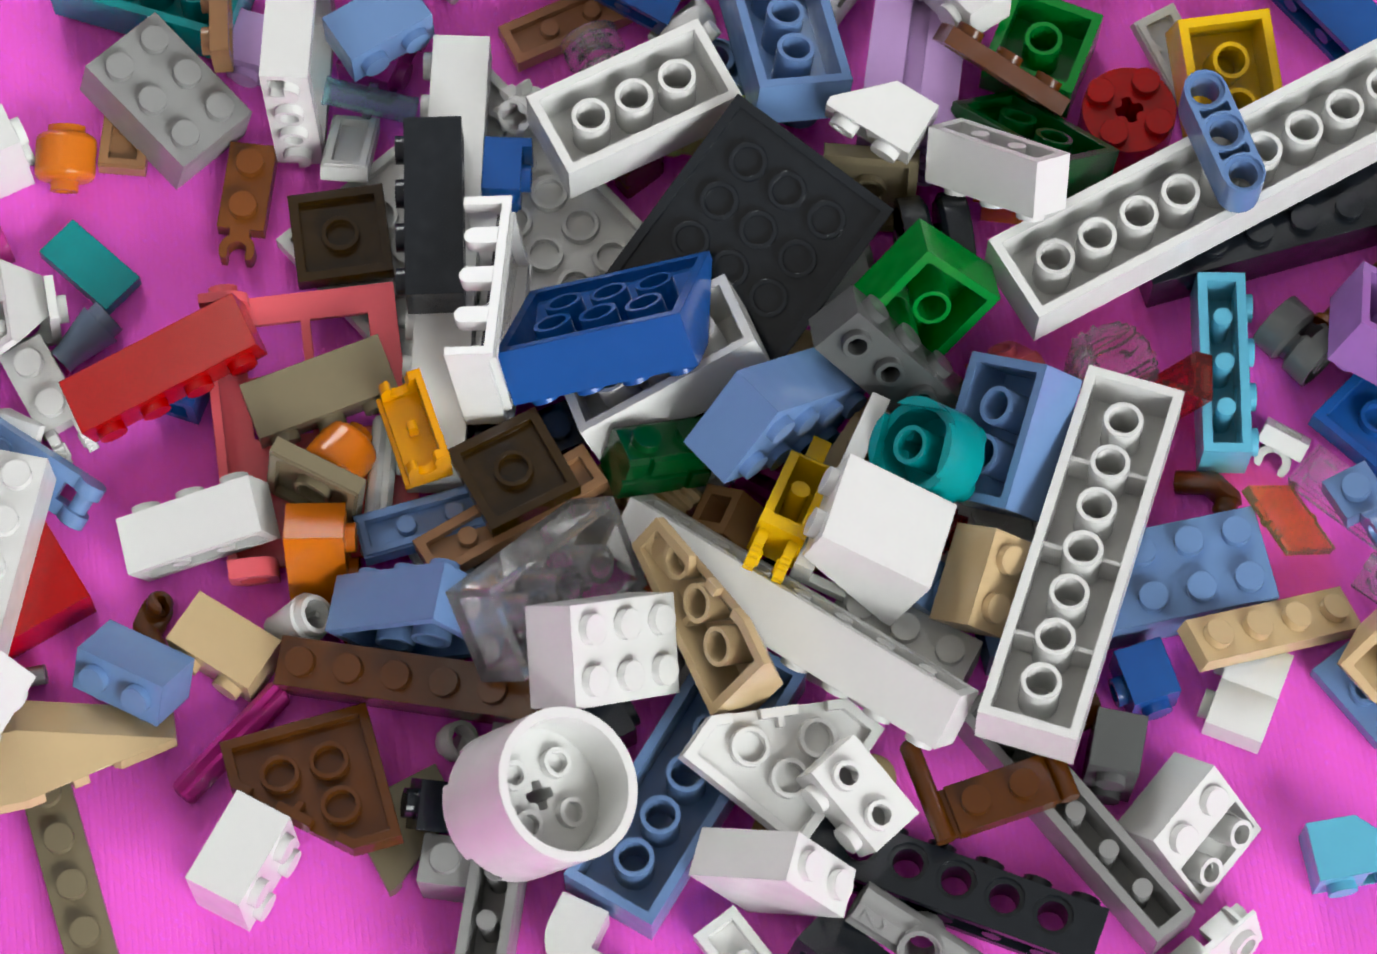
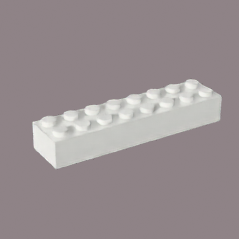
(1079, 565)

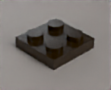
(340, 236)
(514, 472)

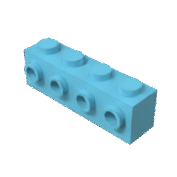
(1220, 328)

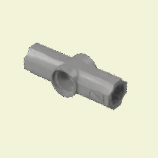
(895, 923)

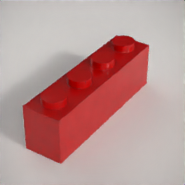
(163, 369)

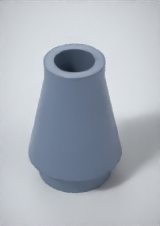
(86, 337)

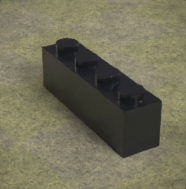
(432, 214)

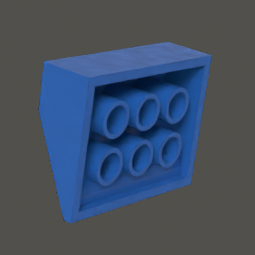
(609, 330)

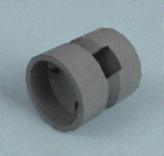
(1295, 339)

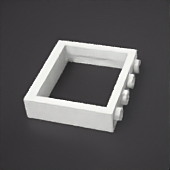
(294, 76)

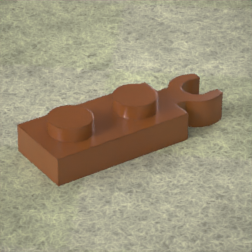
(246, 198)

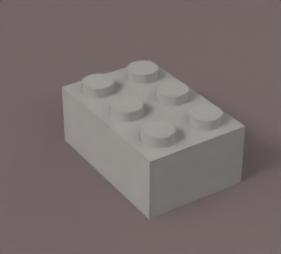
(165, 100)

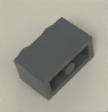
(1114, 754)

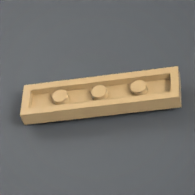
(1268, 629)

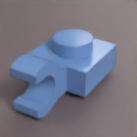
(1354, 497)

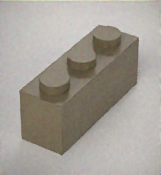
(318, 391)

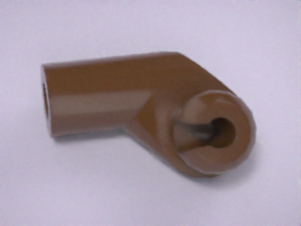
(1209, 484)
(154, 616)

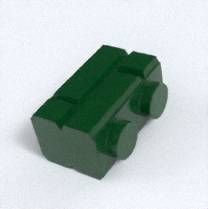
(652, 459)

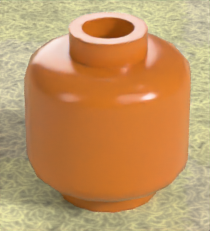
(65, 157)
(345, 446)

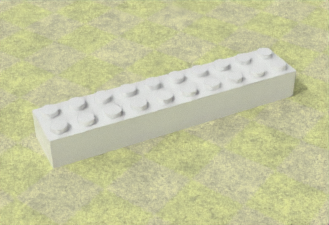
(1166, 209)

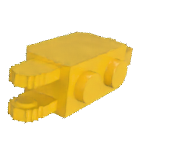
(787, 510)

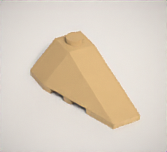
(67, 742)

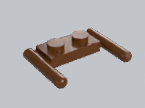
(990, 797)

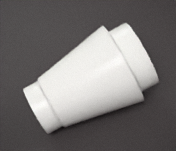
(301, 617)

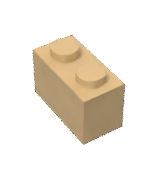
(979, 579)
(226, 647)

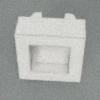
(1283, 441)

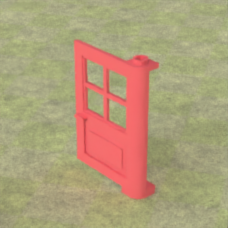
(233, 427)

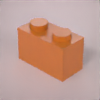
(318, 547)

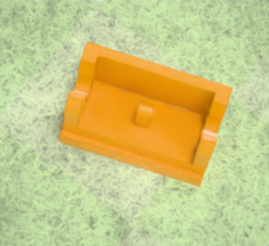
(414, 431)

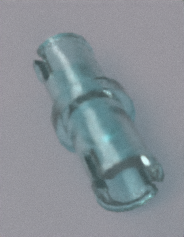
(368, 100)

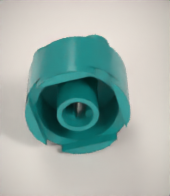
(930, 447)

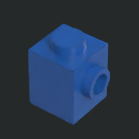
(1144, 679)

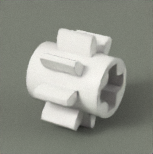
(513, 111)

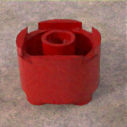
(1129, 112)

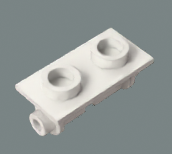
(1228, 933)

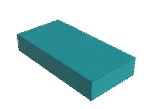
(90, 267)

